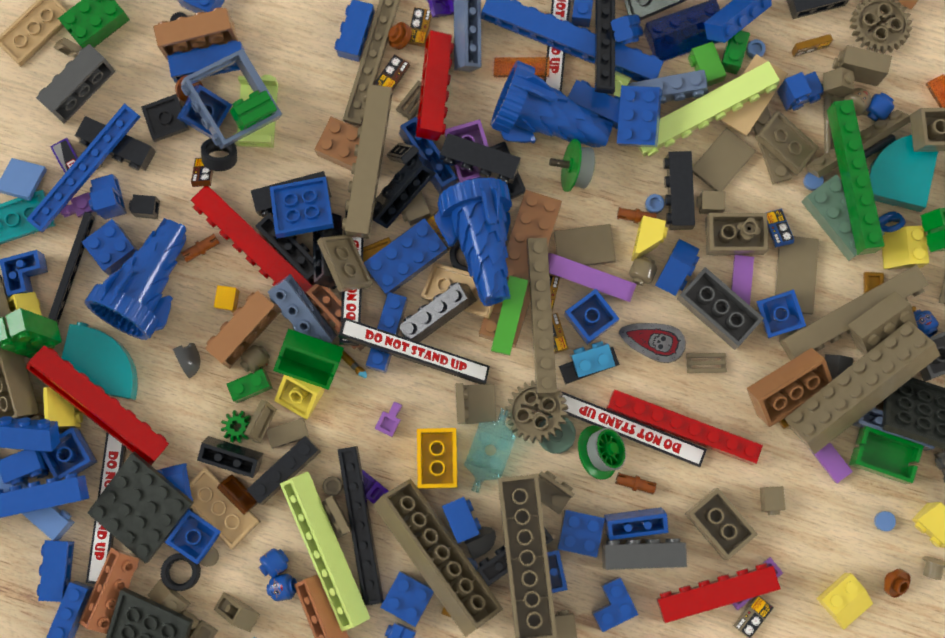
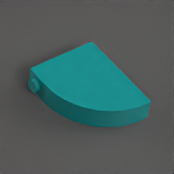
(902, 175)
(102, 360)

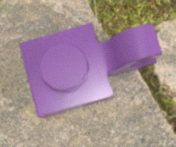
(79, 205)
(388, 422)

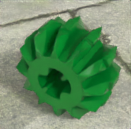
(231, 432)

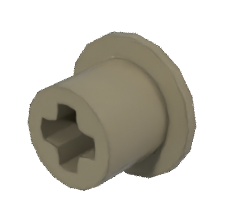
(933, 568)

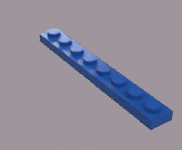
(83, 168)

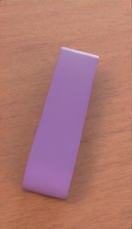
(591, 277)

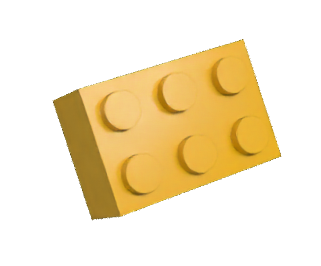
(437, 458)

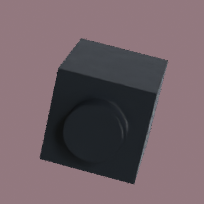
(144, 206)

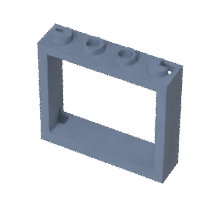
(252, 78)

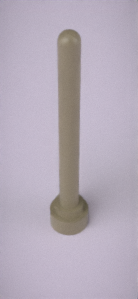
(827, 131)

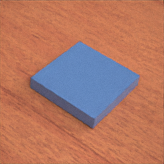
(21, 179)

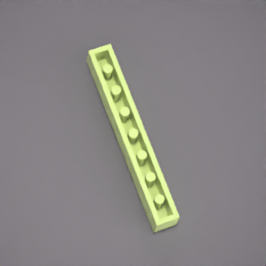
(714, 106)
(325, 551)

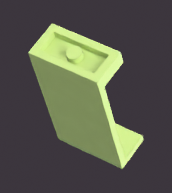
(265, 136)

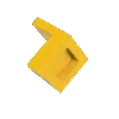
(226, 298)

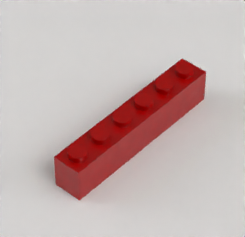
(434, 86)
(718, 593)

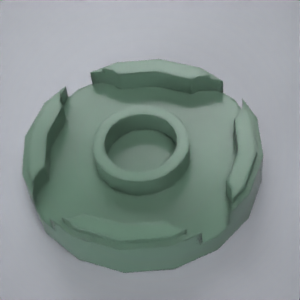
(562, 441)

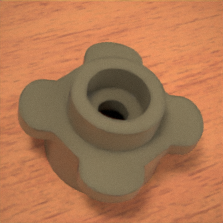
(755, 230)

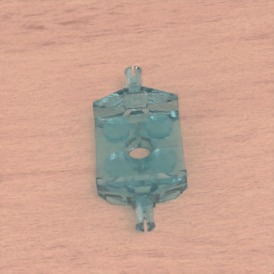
(486, 466)

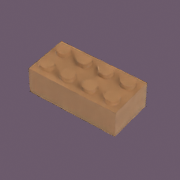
(195, 31)
(242, 329)
(789, 386)

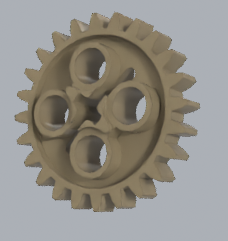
(891, 37)
(529, 427)

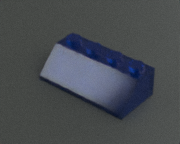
(680, 31)

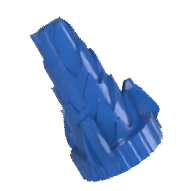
(533, 106)
(479, 219)
(133, 294)

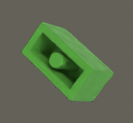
(706, 58)

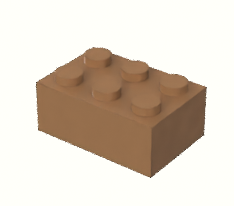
(338, 143)

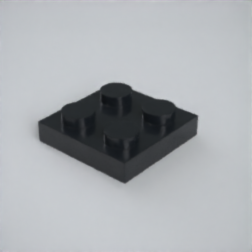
(162, 118)

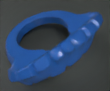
(889, 217)

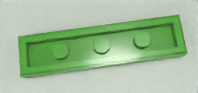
(509, 316)

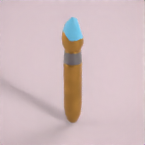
(351, 362)

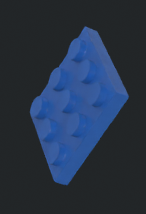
(301, 207)

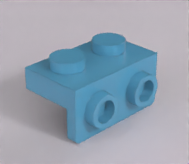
(592, 359)

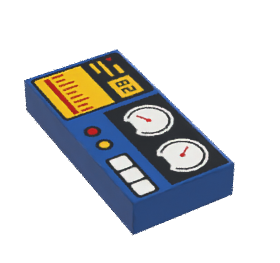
(779, 228)

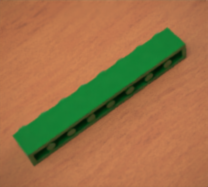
(855, 177)

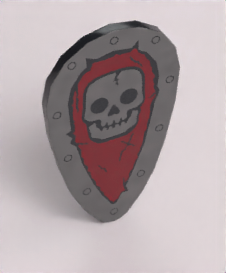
(655, 341)

